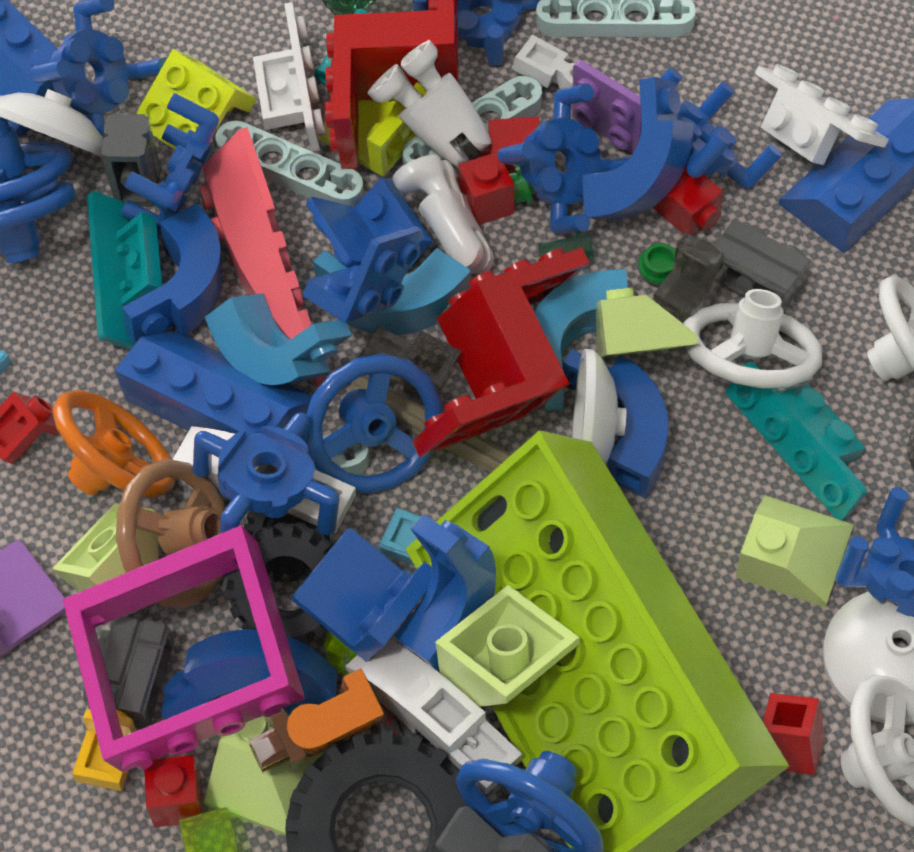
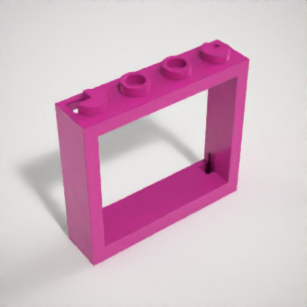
(154, 583)

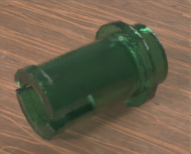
(569, 244)

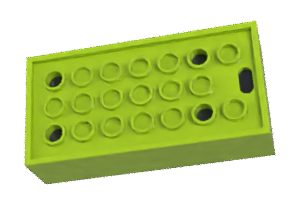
(645, 695)

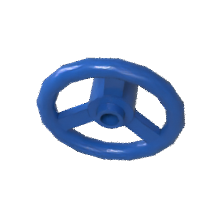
(17, 157)
(17, 219)
(369, 420)
(536, 800)

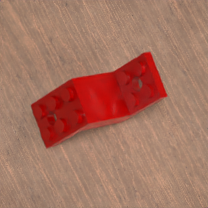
(369, 46)
(501, 349)

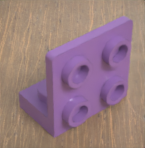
(611, 111)
(26, 597)

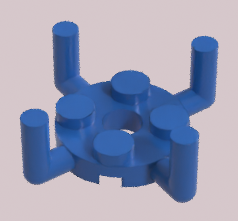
(487, 30)
(106, 58)
(713, 146)
(581, 153)
(184, 165)
(260, 492)
(889, 562)

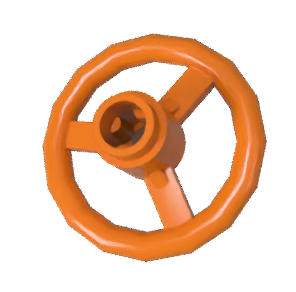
(108, 452)

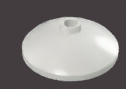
(52, 117)
(595, 405)
(862, 646)

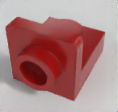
(21, 423)

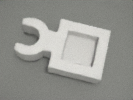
(544, 63)

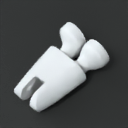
(438, 114)
(446, 210)

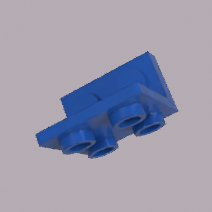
(375, 215)
(373, 284)
(361, 594)

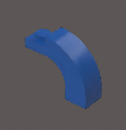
(653, 165)
(193, 290)
(641, 451)
(459, 584)
(236, 661)

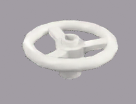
(754, 336)
(894, 352)
(886, 755)

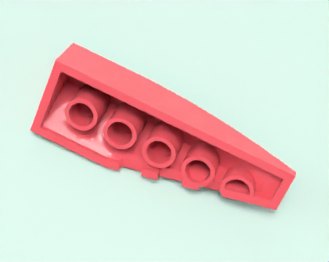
(251, 233)

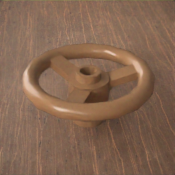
(175, 528)

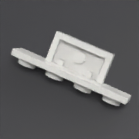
(284, 86)
(808, 120)

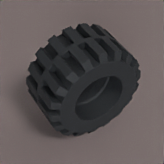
(276, 541)

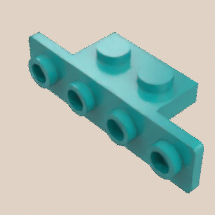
(122, 263)
(807, 439)

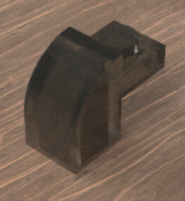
(694, 279)
(426, 352)

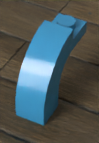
(423, 296)
(571, 313)
(261, 351)

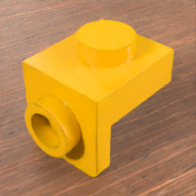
(90, 766)

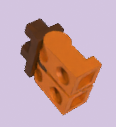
(317, 727)

